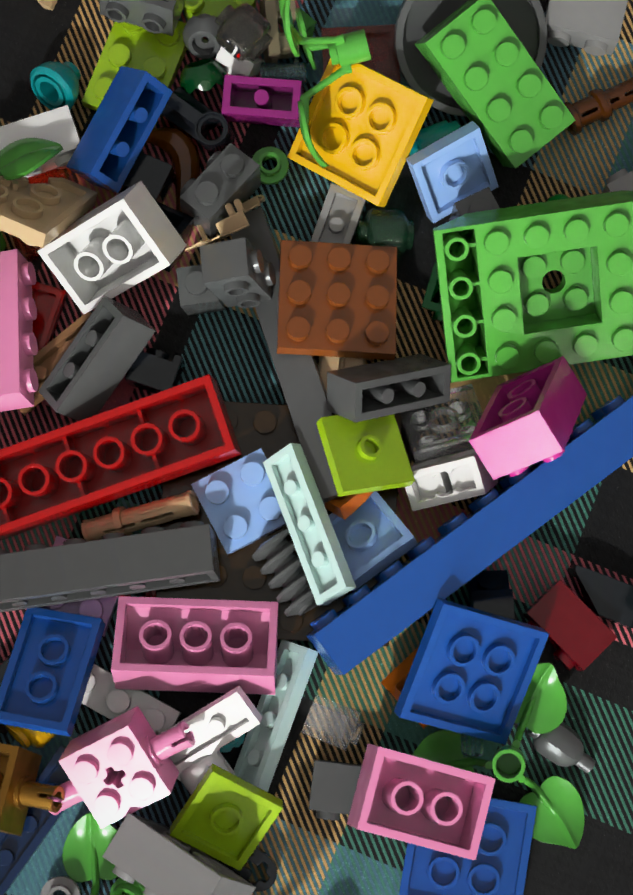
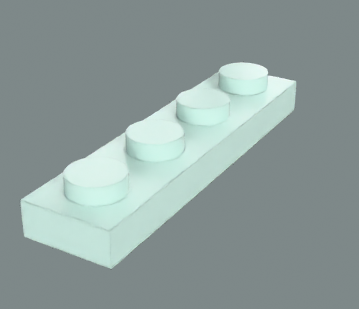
(309, 524)
(267, 740)

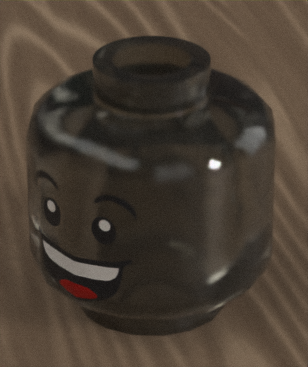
(243, 32)

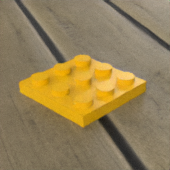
(362, 131)

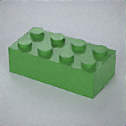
(495, 81)

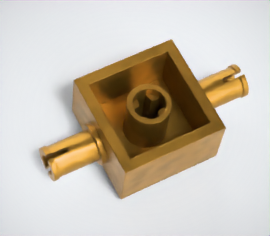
(19, 789)

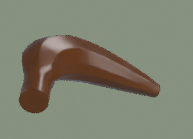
(182, 153)

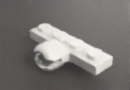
(213, 728)

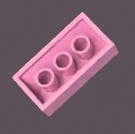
(195, 645)

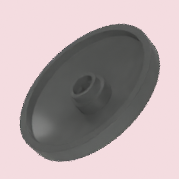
(421, 16)

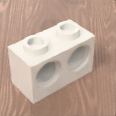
(448, 480)

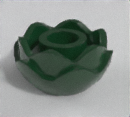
(202, 75)

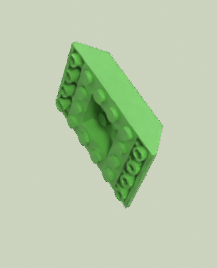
(493, 291)

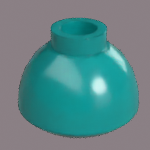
(56, 84)

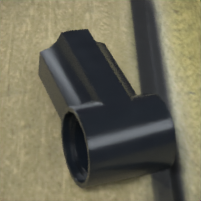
(197, 120)

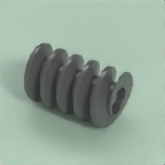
(288, 573)

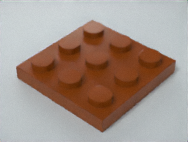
(337, 300)

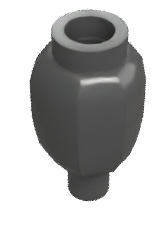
(563, 748)

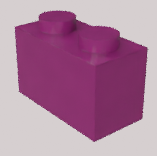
(261, 100)

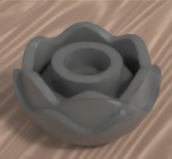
(193, 34)

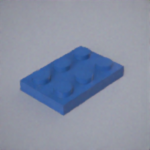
(49, 670)

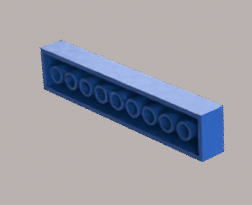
(474, 541)

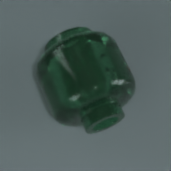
(386, 228)

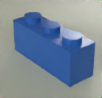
(119, 128)

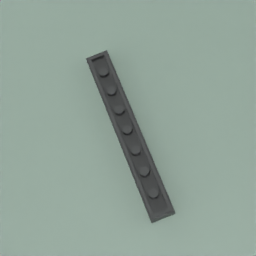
(296, 373)

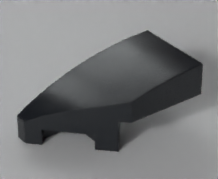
(605, 595)

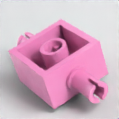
(121, 766)

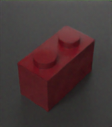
(571, 626)

